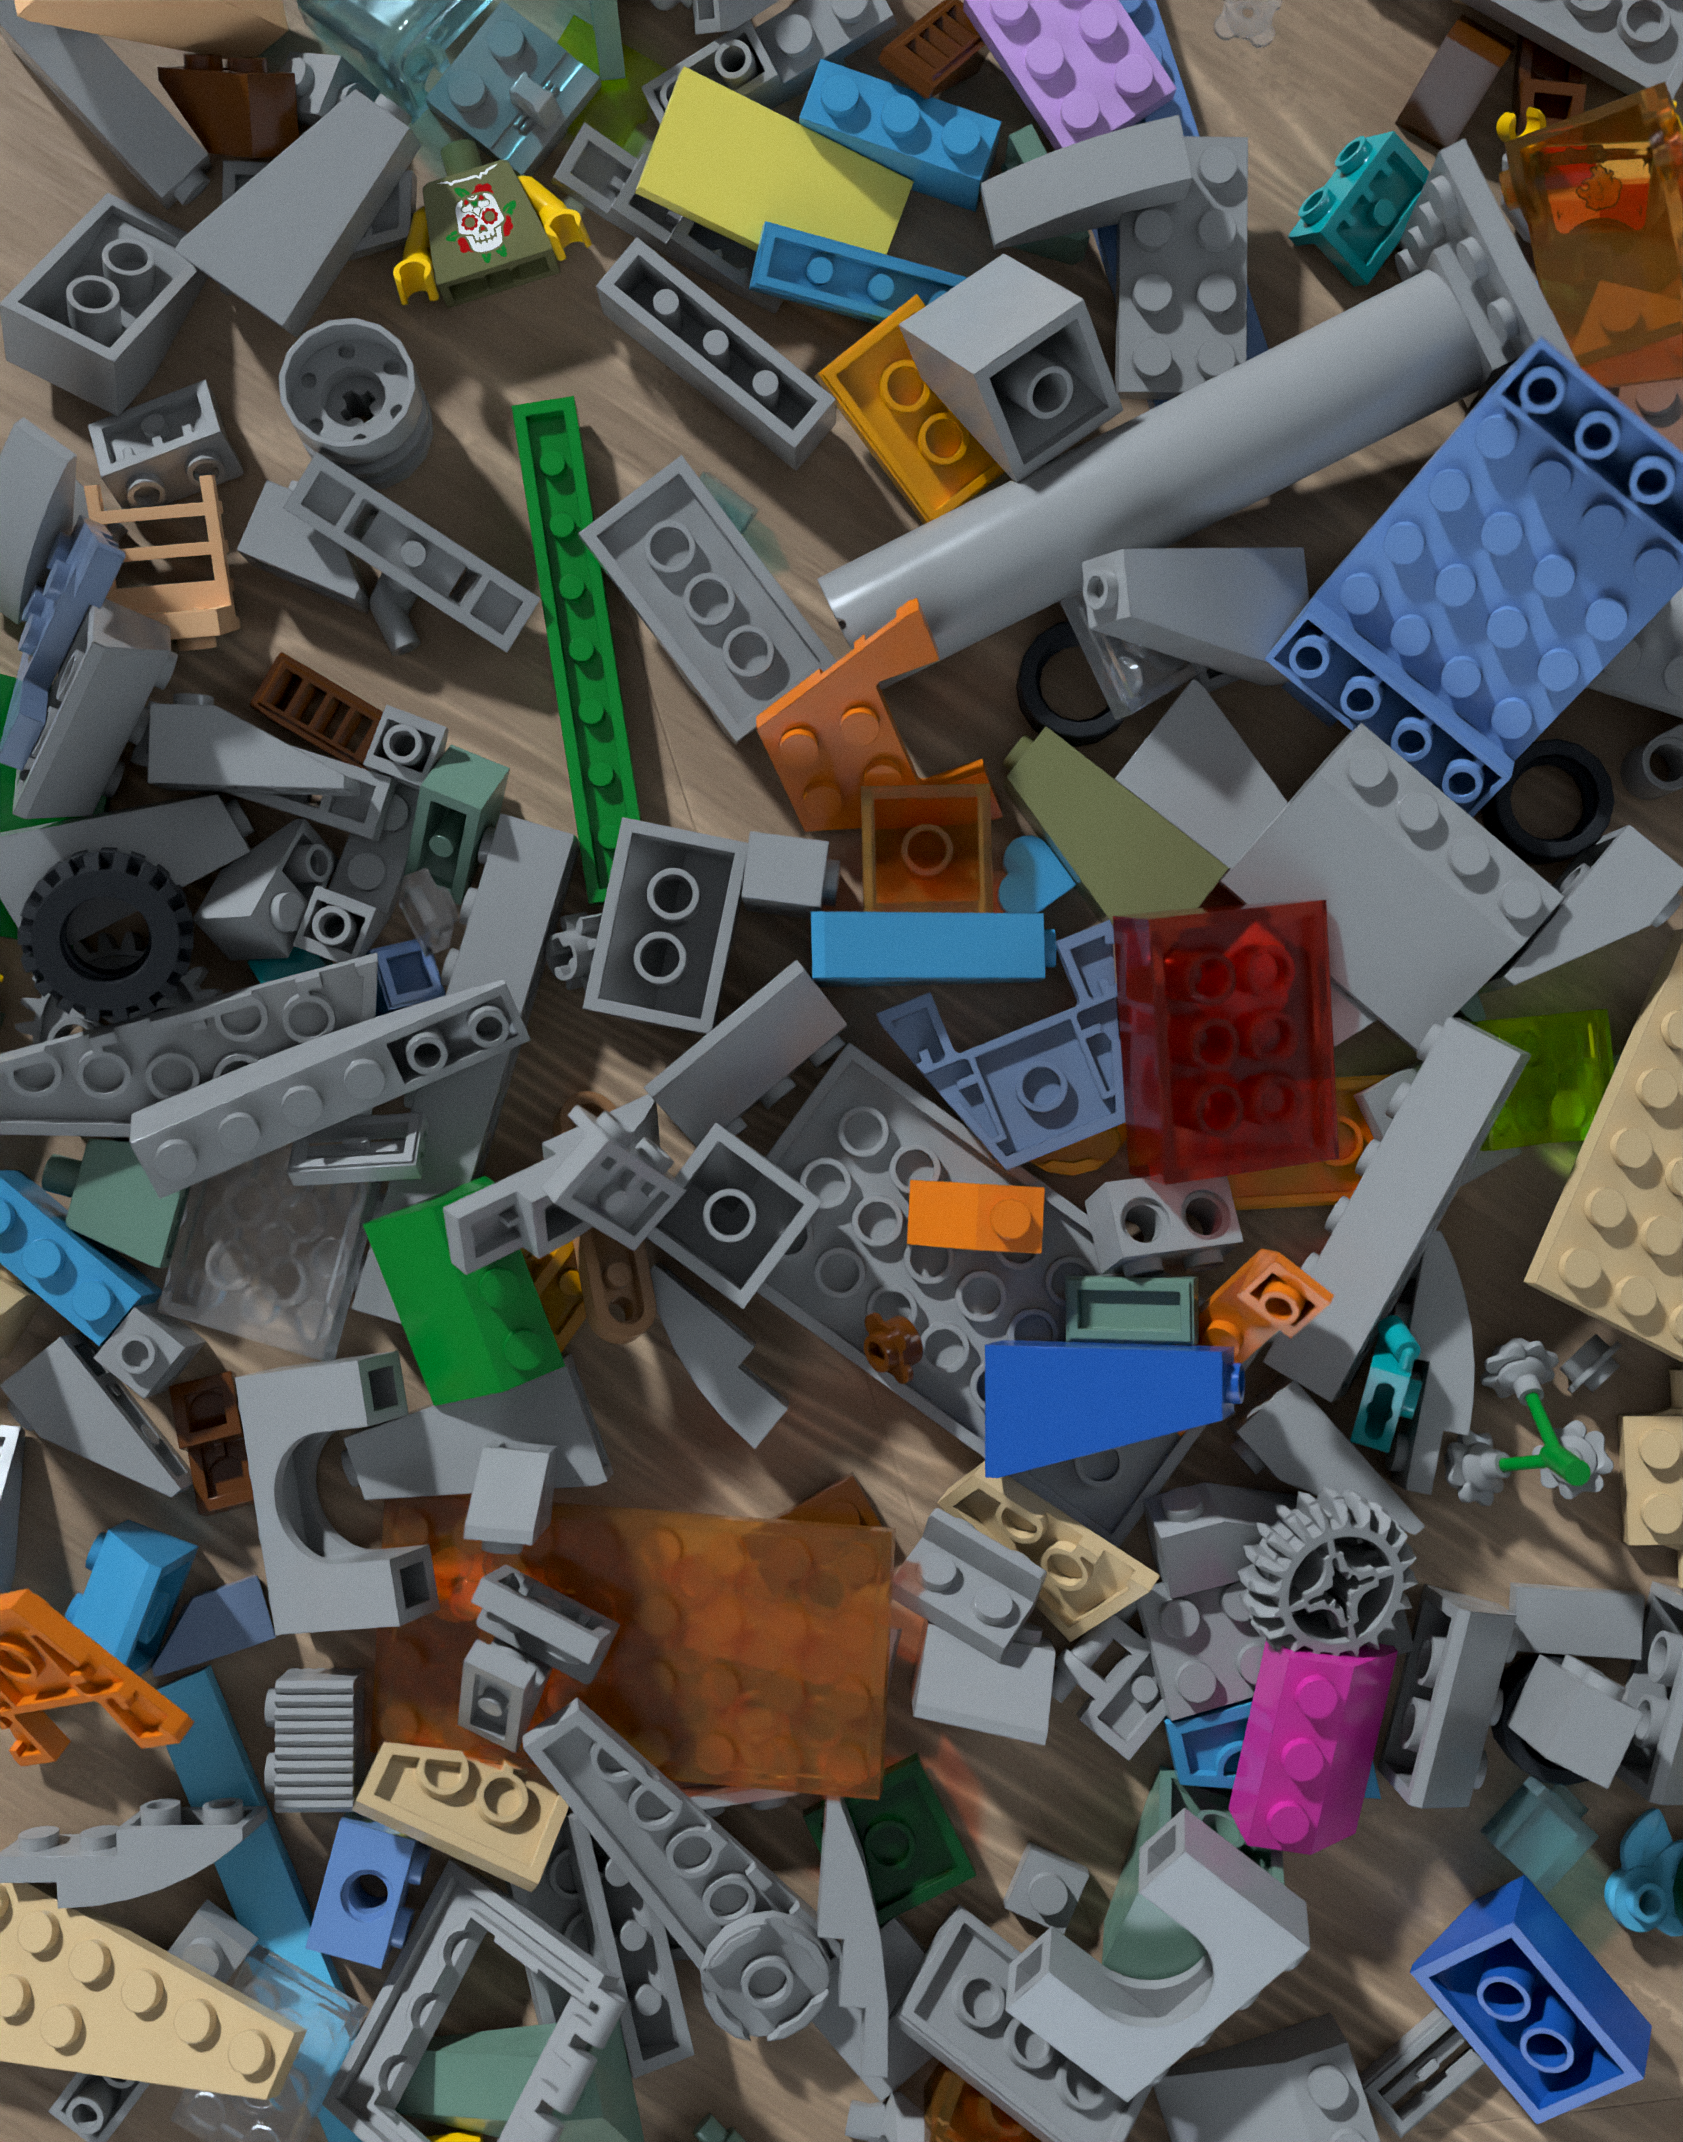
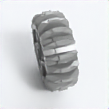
(1303, 1568)

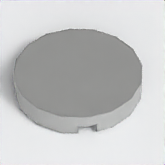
(765, 1976)

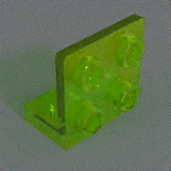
(1560, 1082)

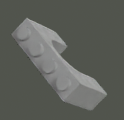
(310, 1569)
(1134, 2028)

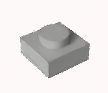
(1046, 1887)

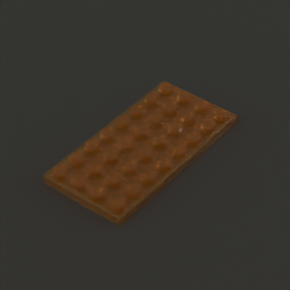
(736, 1656)

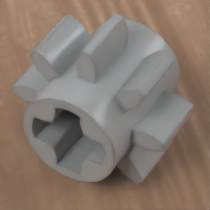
(572, 951)

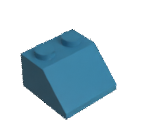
(132, 1591)

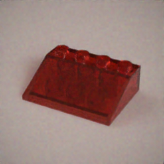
(1226, 1039)

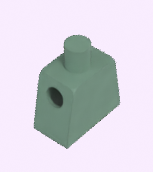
(117, 1201)

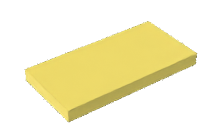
(745, 165)

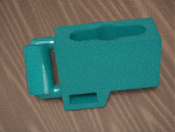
(1388, 1387)

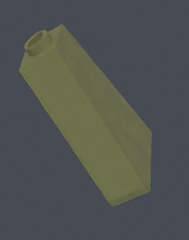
(1105, 835)

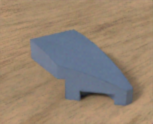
(216, 1626)

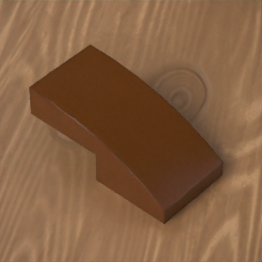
(1545, 83)
(213, 1436)

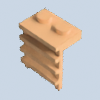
(192, 609)

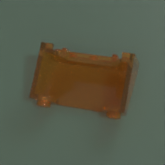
(1609, 233)

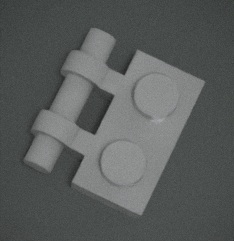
(1126, 1702)

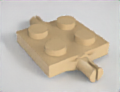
(1653, 1474)

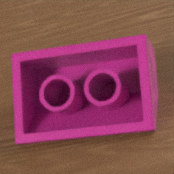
(1309, 1746)

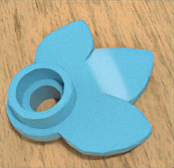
(1648, 1870)

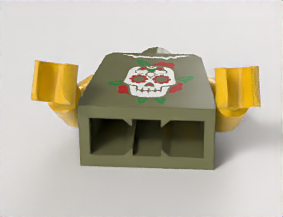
(483, 231)

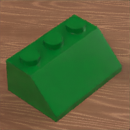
(468, 1330)

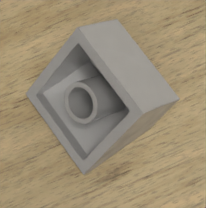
(975, 1692)

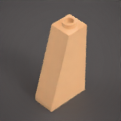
(192, 26)

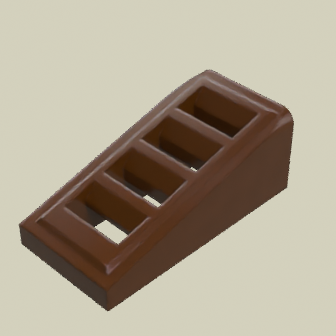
(936, 51)
(278, 685)

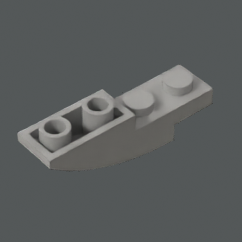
(782, 53)
(519, 1212)
(1439, 1320)
(133, 1859)
(98, 2104)

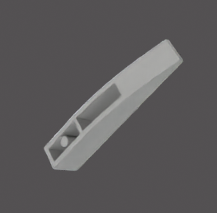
(319, 1084)

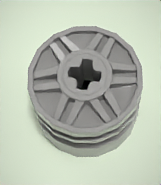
(352, 372)

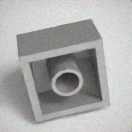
(733, 1216)

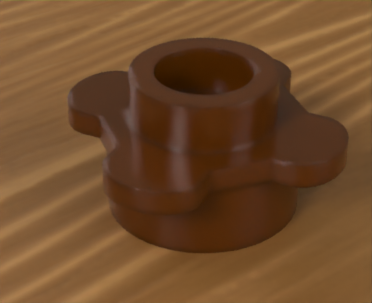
(892, 1346)

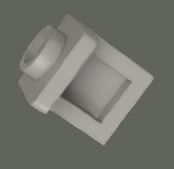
(323, 83)

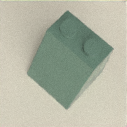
(1137, 1934)

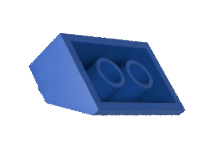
(1534, 2002)

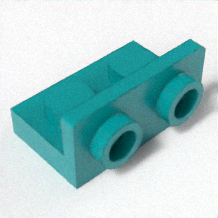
(1363, 205)

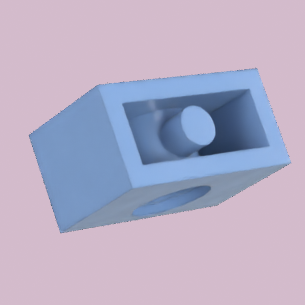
(347, 1918)

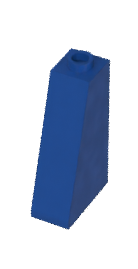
(1090, 1397)

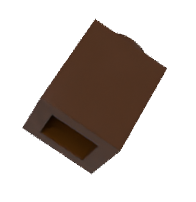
(236, 107)

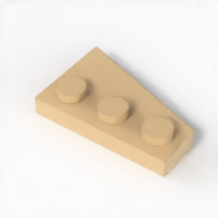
(1085, 1572)
(469, 1809)

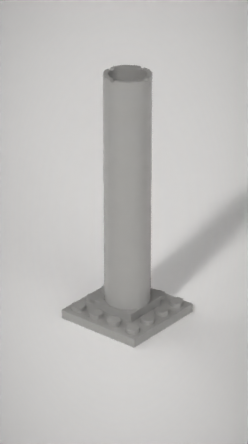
(1231, 441)

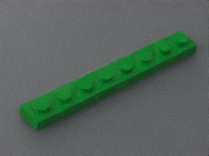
(577, 633)

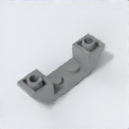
(369, 875)

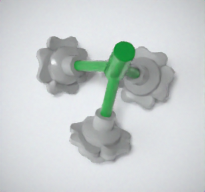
(1566, 1459)

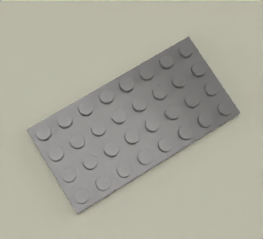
(857, 1151)

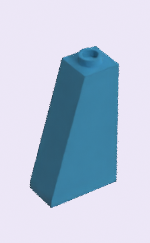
(929, 948)

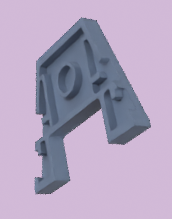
(80, 576)
(1038, 1082)

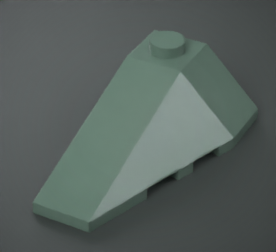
(480, 2075)

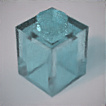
(1541, 1832)

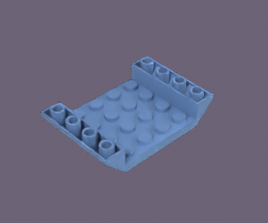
(1498, 578)

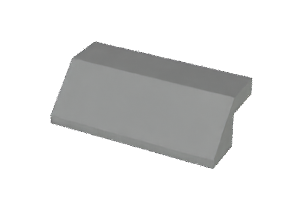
(607, 1918)

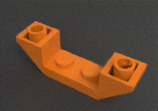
(1258, 1302)

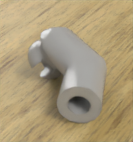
(390, 607)

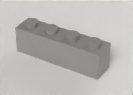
(716, 354)

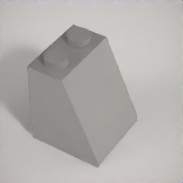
(1014, 364)

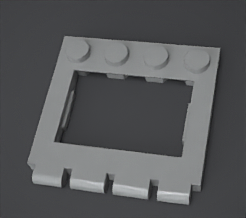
(422, 1987)

